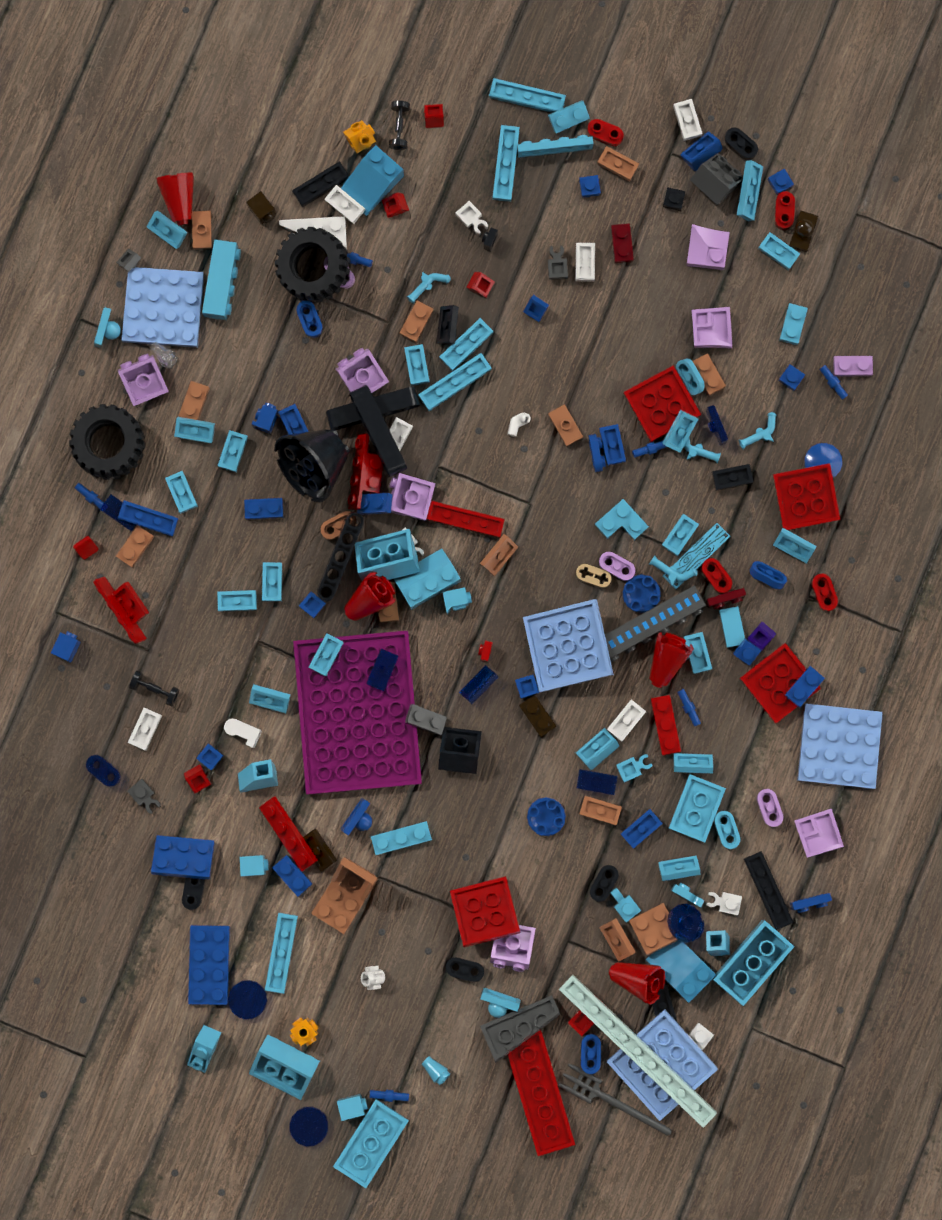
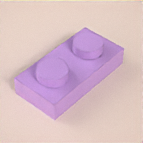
(853, 365)

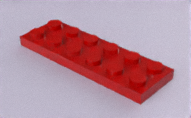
(540, 1096)

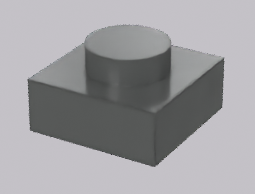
(128, 260)

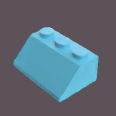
(387, 555)
(434, 578)
(284, 1067)

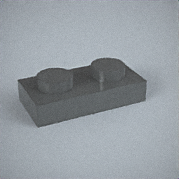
(425, 719)

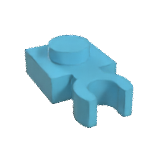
(630, 768)
(683, 891)

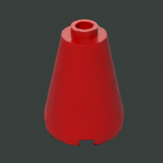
(178, 195)
(370, 597)
(668, 658)
(639, 980)

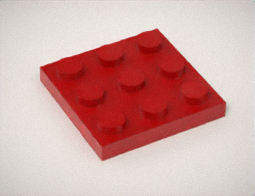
(659, 402)
(806, 496)
(773, 679)
(484, 911)

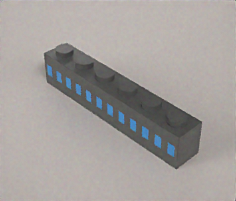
(653, 622)

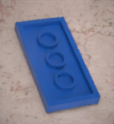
(209, 965)

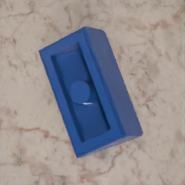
(701, 150)

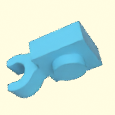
(626, 906)

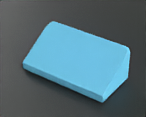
(597, 749)

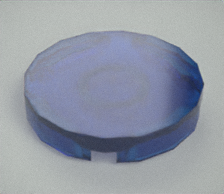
(685, 923)
(247, 999)
(309, 1126)

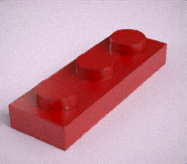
(665, 725)

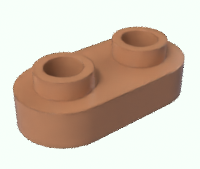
(336, 523)

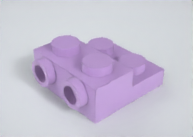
(361, 371)
(142, 379)
(411, 496)
(514, 950)

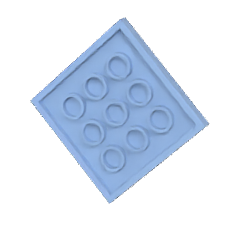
(163, 307)
(568, 645)
(839, 746)
(676, 1050)

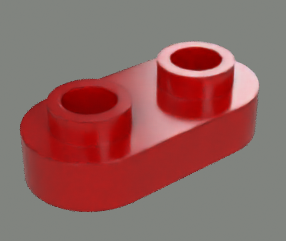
(604, 134)
(784, 209)
(719, 574)
(825, 592)

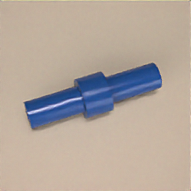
(356, 259)
(833, 382)
(650, 448)
(91, 496)
(689, 707)
(389, 1095)

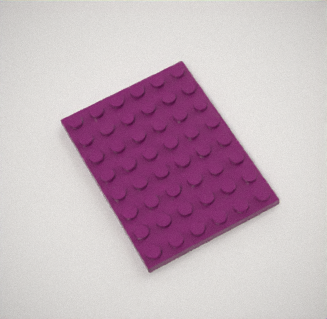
(351, 730)

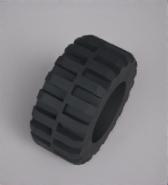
(291, 253)
(89, 424)

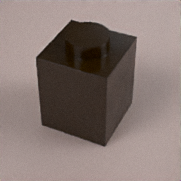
(261, 208)

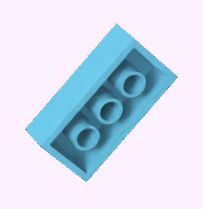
(753, 962)

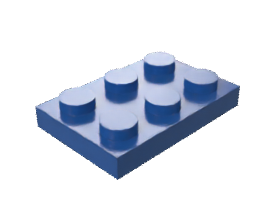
(183, 857)

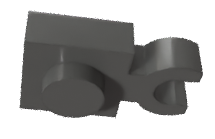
(557, 267)
(142, 794)

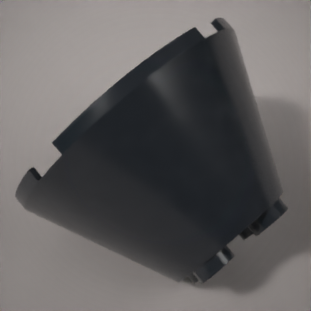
(312, 461)

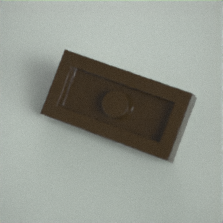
(537, 716)
(320, 850)

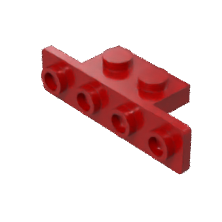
(366, 472)
(125, 606)

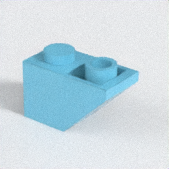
(258, 776)
(203, 1048)

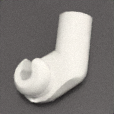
(516, 422)

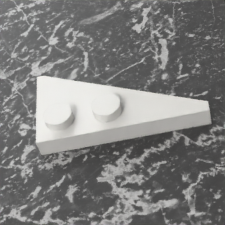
(334, 225)

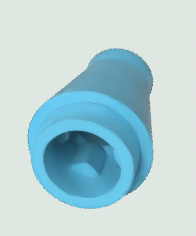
(435, 1070)

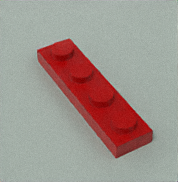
(465, 519)
(288, 833)

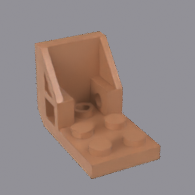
(345, 895)

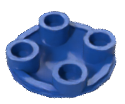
(824, 454)
(641, 593)
(546, 816)

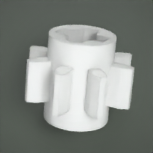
(373, 977)

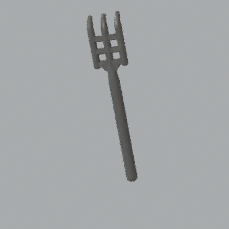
(595, 1092)

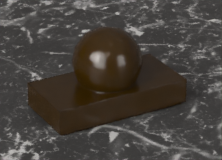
(803, 231)

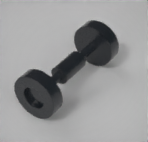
(399, 106)
(136, 680)

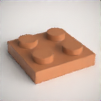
(653, 929)

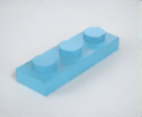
(750, 190)
(466, 344)
(401, 838)

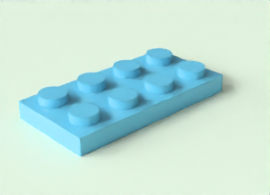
(370, 1143)

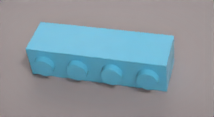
(220, 280)

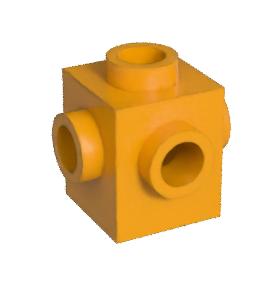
(360, 136)
(311, 1028)

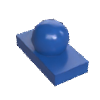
(358, 818)

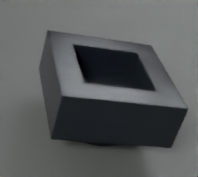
(674, 199)
(489, 239)

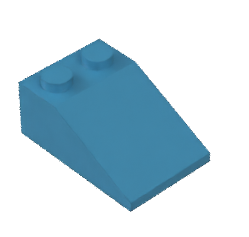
(373, 179)
(682, 969)

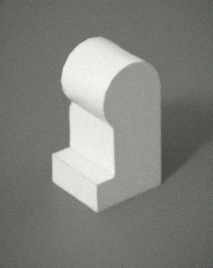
(237, 728)

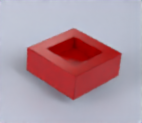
(485, 650)

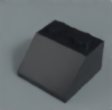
(459, 750)

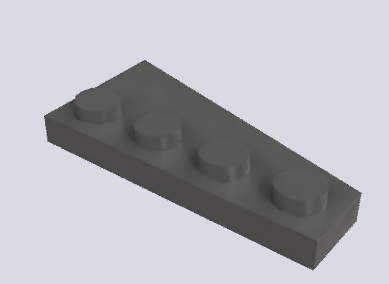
(516, 1027)

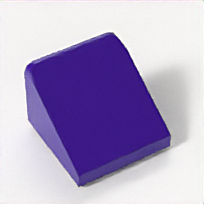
(761, 636)

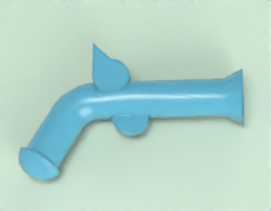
(426, 284)
(760, 433)
(698, 450)
(672, 571)

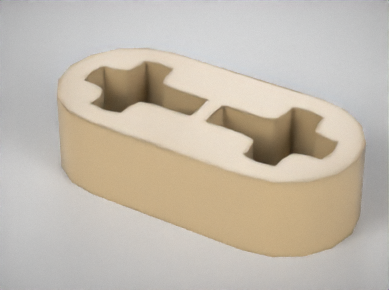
(591, 580)

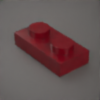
(622, 243)
(733, 596)

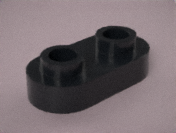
(743, 142)
(604, 883)
(193, 890)
(464, 970)

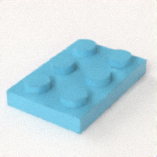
(697, 808)

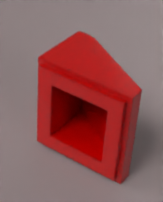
(434, 116)
(395, 204)
(480, 284)
(86, 547)
(197, 778)

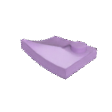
(707, 248)
(712, 328)
(819, 833)

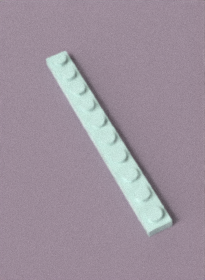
(638, 1051)

